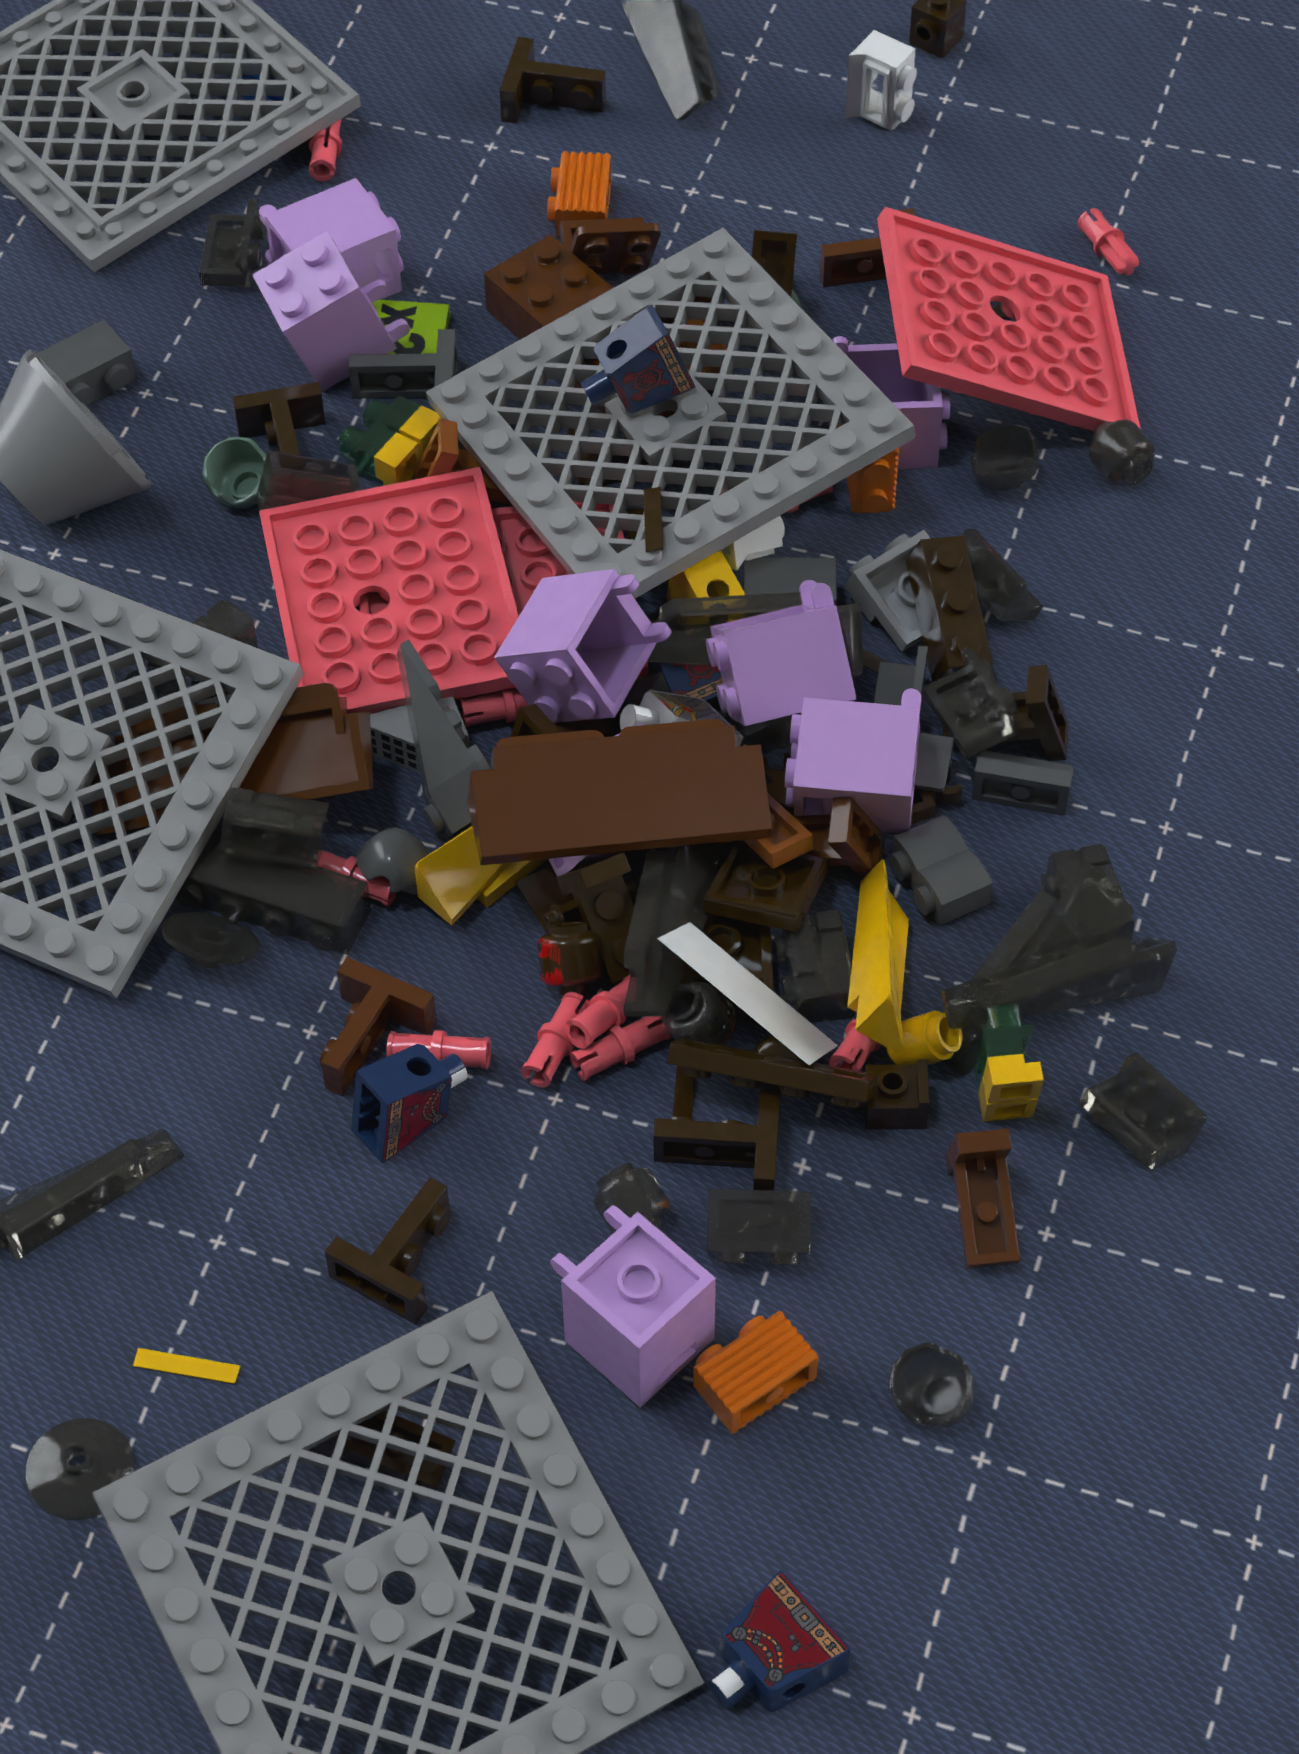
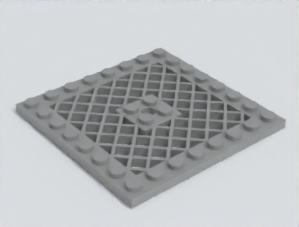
(106, 231)
(707, 268)
(194, 805)
(470, 1337)

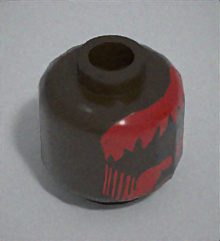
(570, 957)

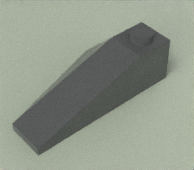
(439, 747)

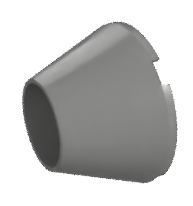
(57, 450)

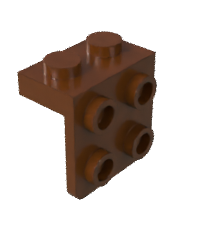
(611, 244)

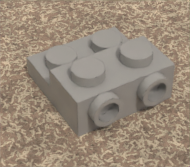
(886, 591)

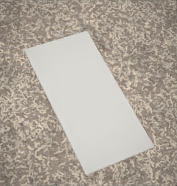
(748, 993)

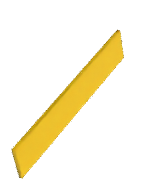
(186, 1365)

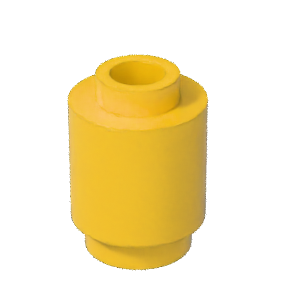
(927, 1038)

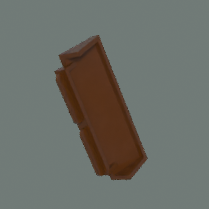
(307, 756)
(617, 792)

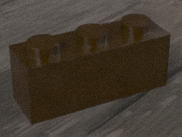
(946, 603)

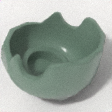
(234, 471)

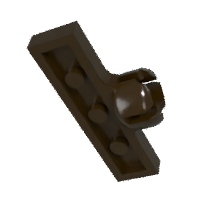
(773, 1069)

